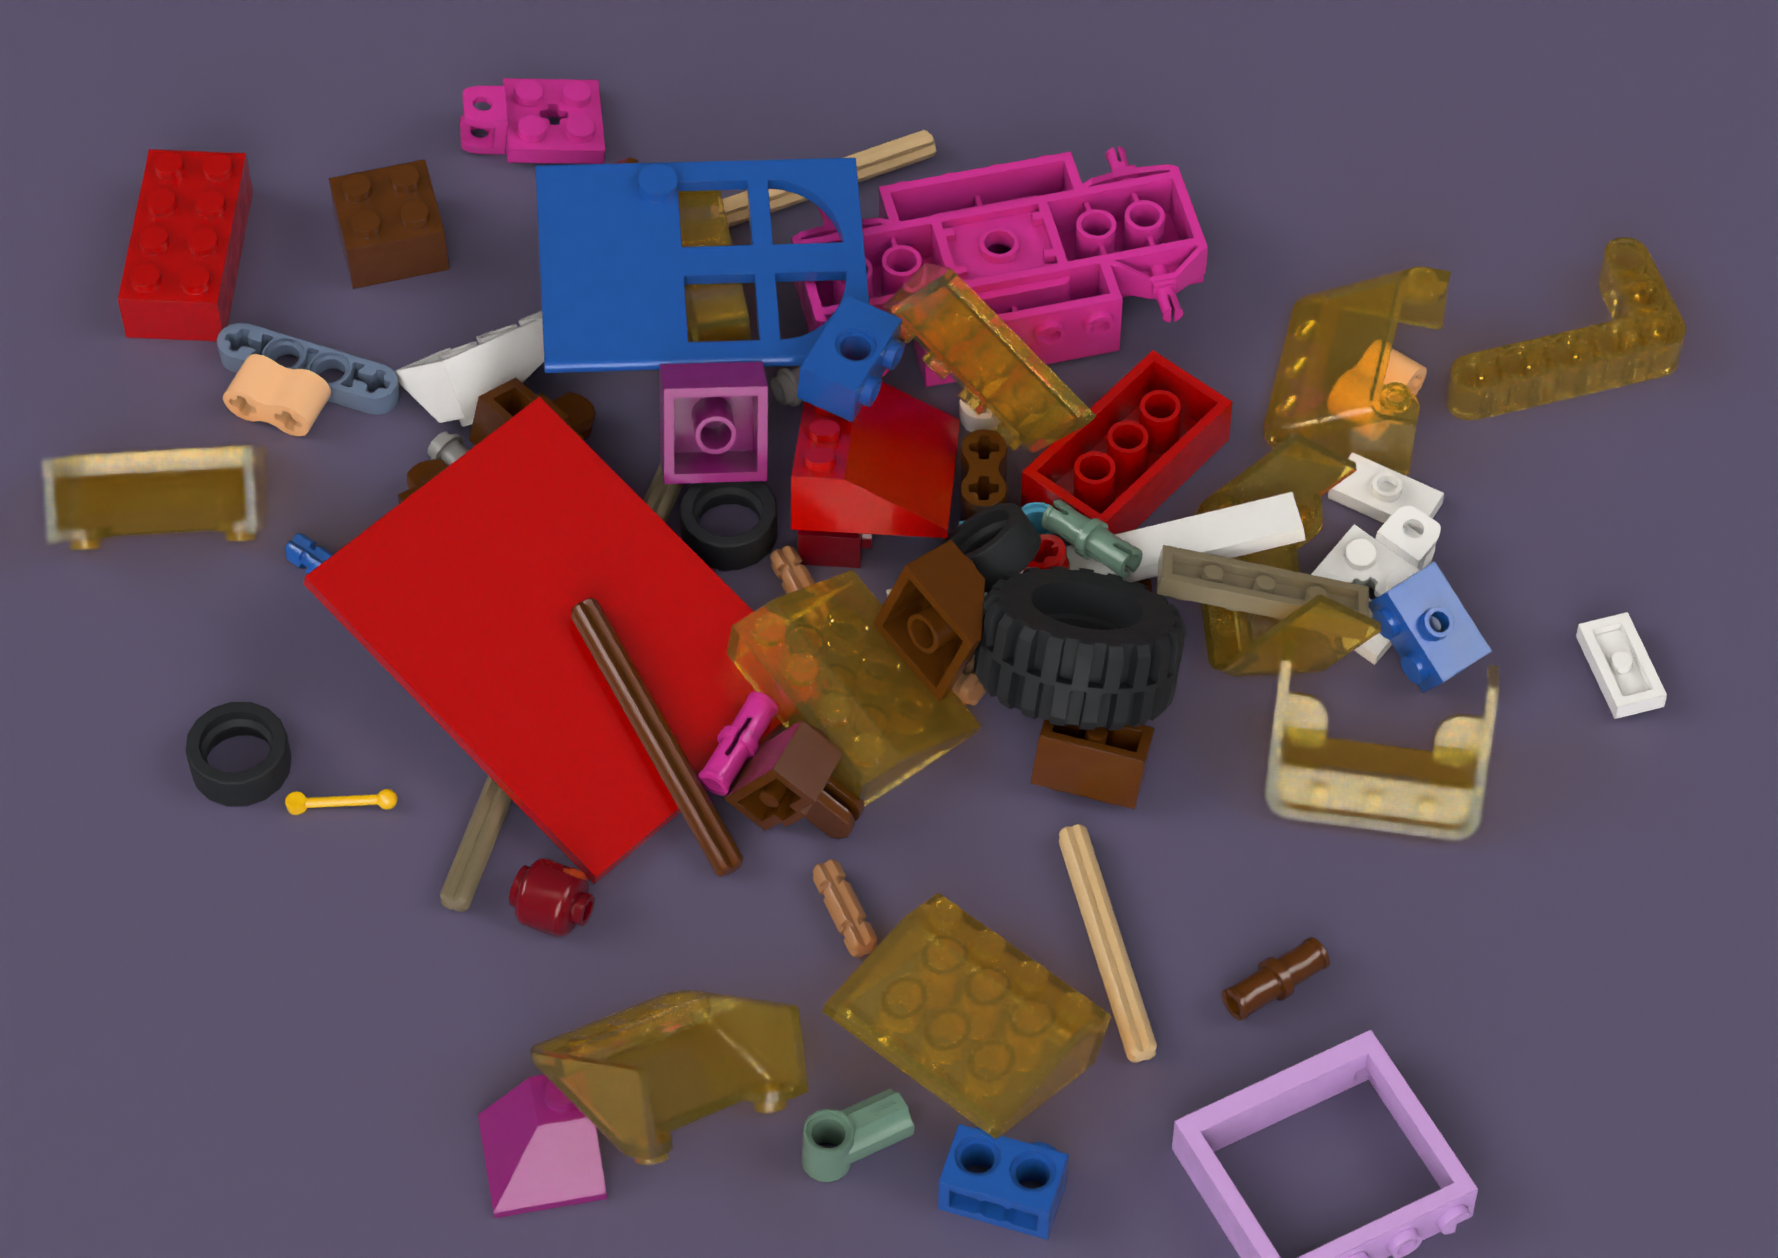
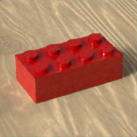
(185, 245)
(1136, 450)

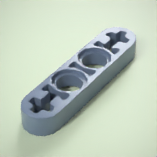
(317, 359)

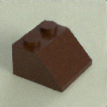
(935, 616)

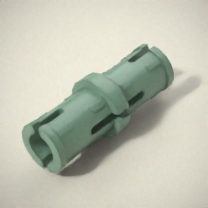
(1091, 538)

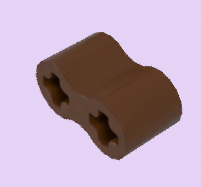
(982, 472)

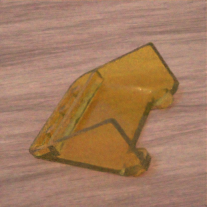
(1338, 361)
(676, 1064)

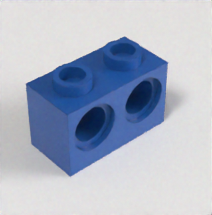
(998, 1193)

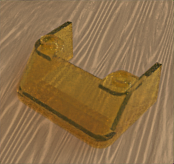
(155, 493)
(1322, 628)
(1375, 783)

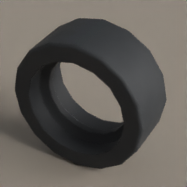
(997, 541)
(729, 551)
(231, 721)

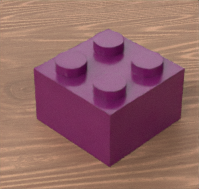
(713, 422)

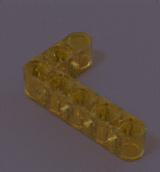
(1631, 349)

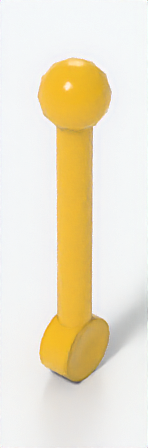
(298, 803)

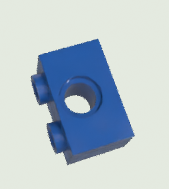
(850, 359)

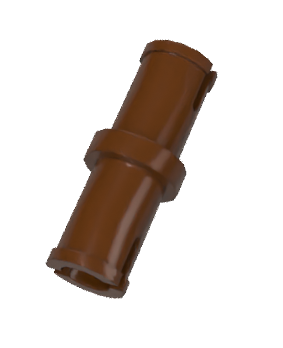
(1275, 978)

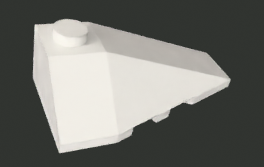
(455, 378)

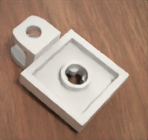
(1382, 560)

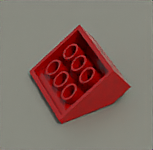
(878, 473)

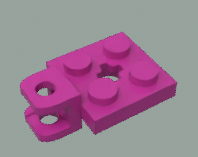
(521, 126)

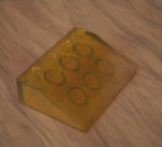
(986, 360)
(838, 673)
(969, 1016)

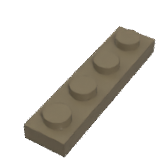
(1248, 585)

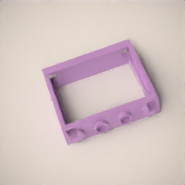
(1295, 1090)

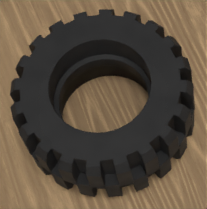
(1079, 648)

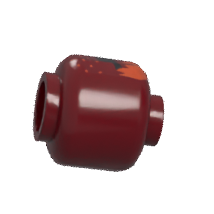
(551, 897)

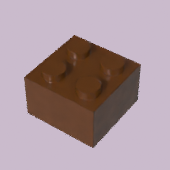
(389, 224)

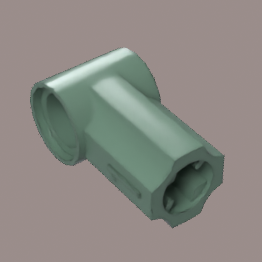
(855, 1132)

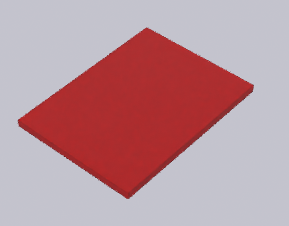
(472, 615)

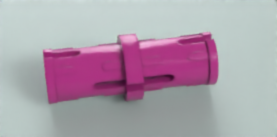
(738, 743)

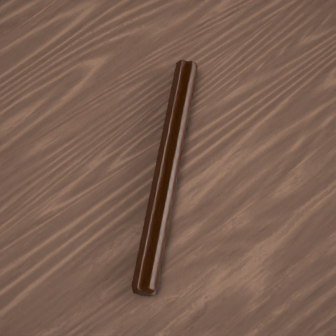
(657, 737)

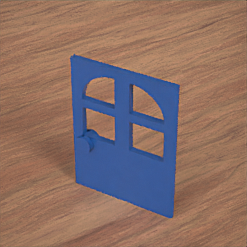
(620, 269)

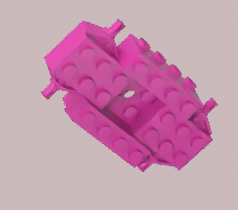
(1032, 248)

